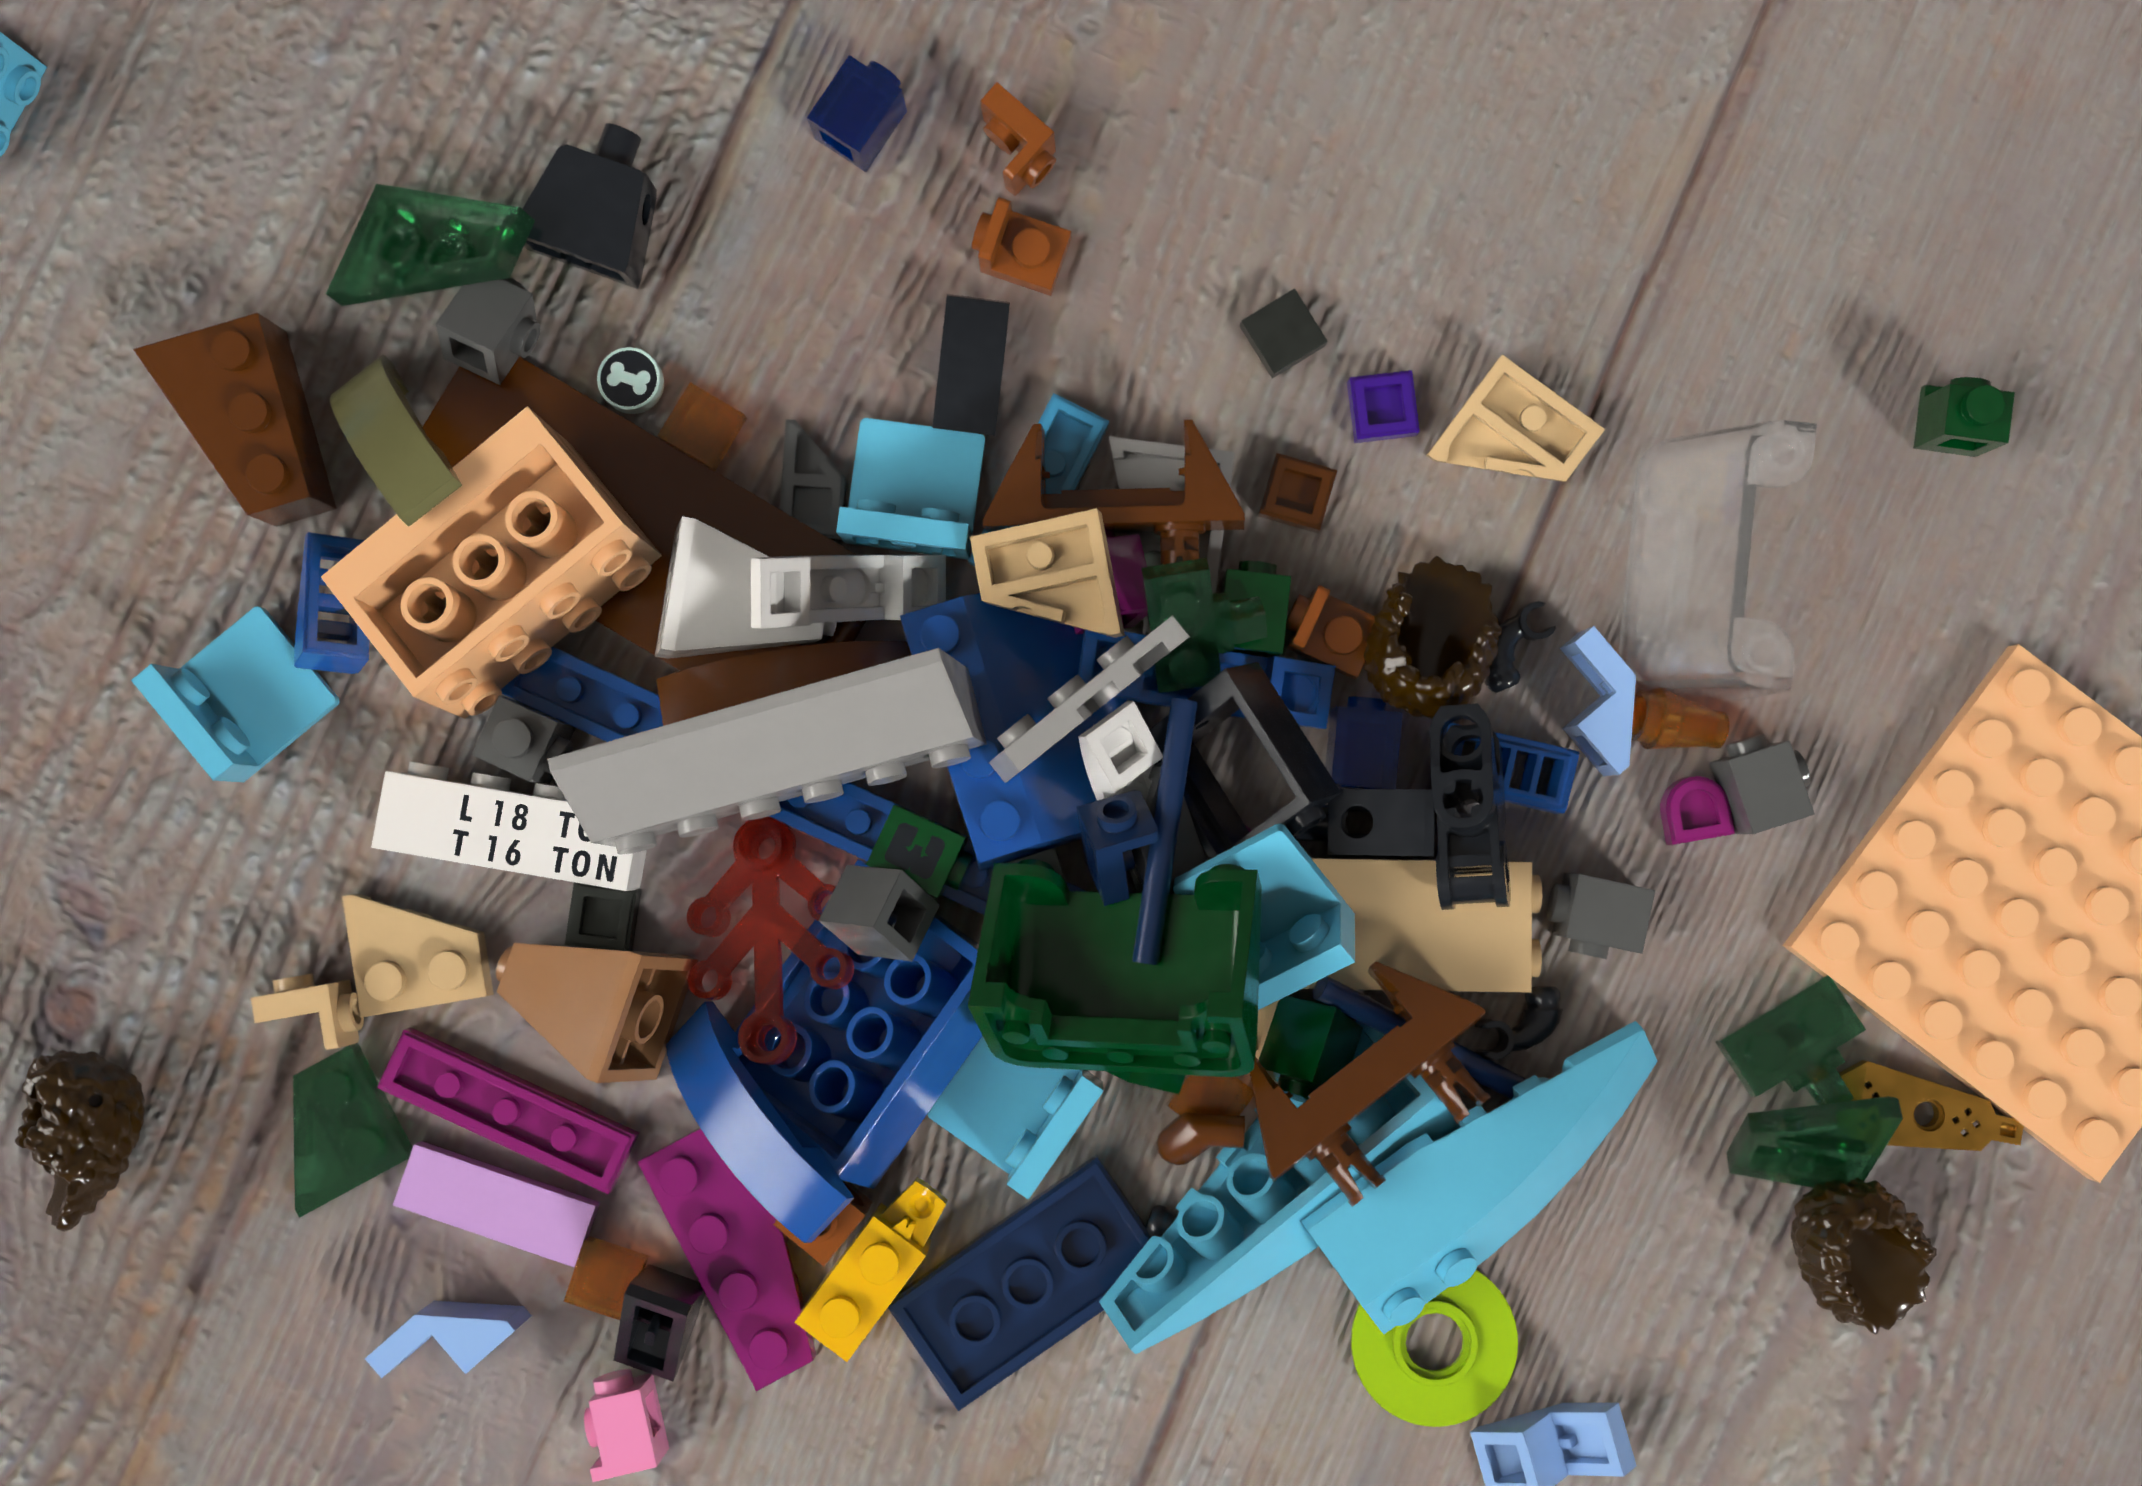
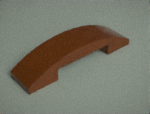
(765, 674)

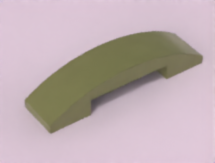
(392, 442)

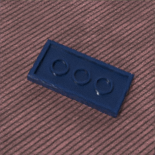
(1021, 1283)

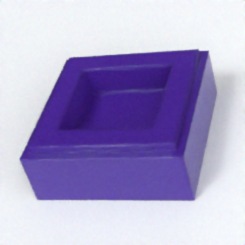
(1383, 406)

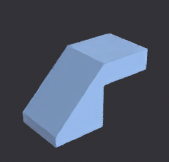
(1606, 725)
(461, 1329)
(1554, 1443)

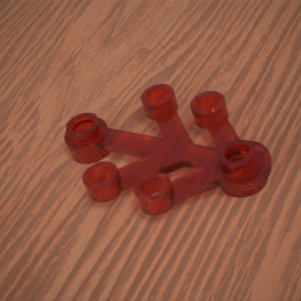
(764, 928)

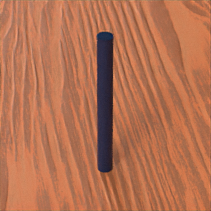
(1167, 818)
(1385, 1019)

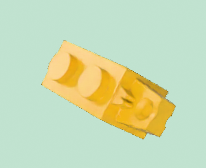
(872, 1270)

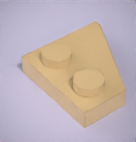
(1517, 428)
(411, 958)

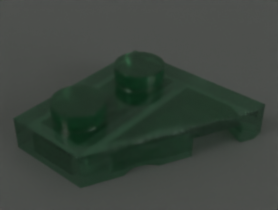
(341, 1129)
(1814, 1141)

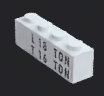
(495, 828)

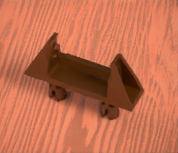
(1173, 515)
(1416, 1048)

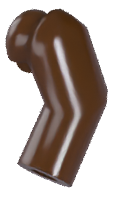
(1196, 1132)

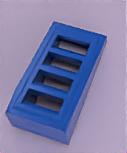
(308, 651)
(1560, 779)

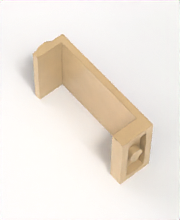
(1453, 949)

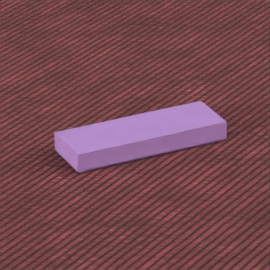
(496, 1203)

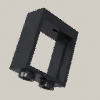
(1211, 811)

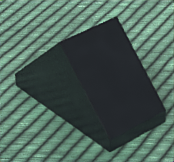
(657, 1321)

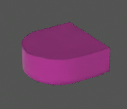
(1695, 811)

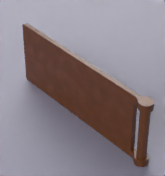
(645, 477)

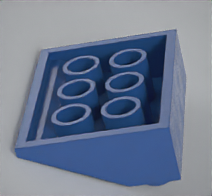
(1013, 671)
(871, 1051)

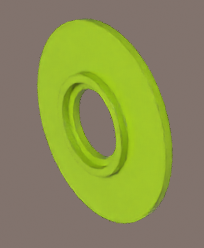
(1449, 1393)

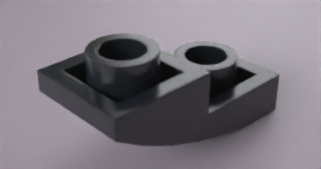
(971, 364)

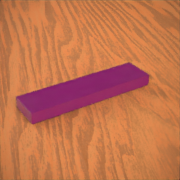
(508, 1110)

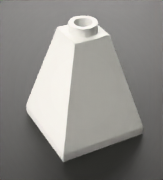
(711, 598)

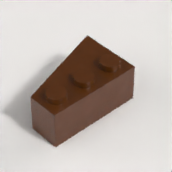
(247, 413)

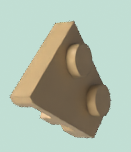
(1052, 572)

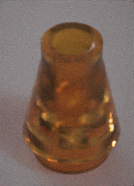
(1673, 721)

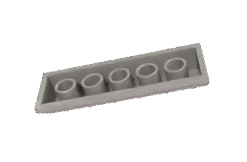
(773, 751)

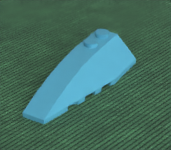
(1478, 1186)
(1247, 1226)

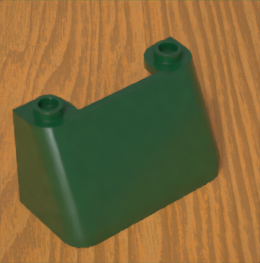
(1063, 989)

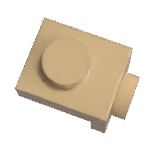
(300, 996)

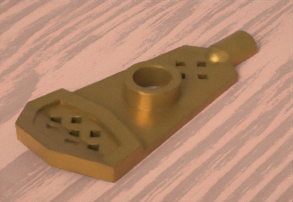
(1946, 1104)

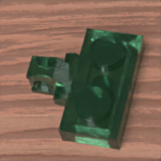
(1207, 617)
(1796, 1044)

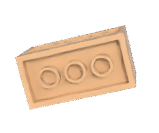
(493, 569)

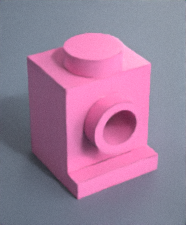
(625, 1424)

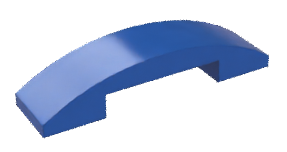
(1301, 684)
(748, 1132)

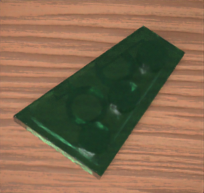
(426, 244)

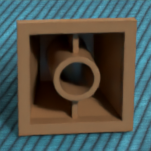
(598, 1005)

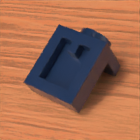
(1109, 834)

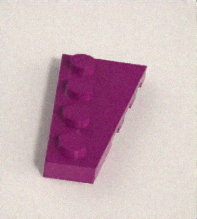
(734, 1254)

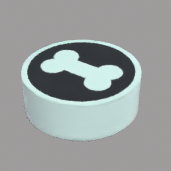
(630, 380)

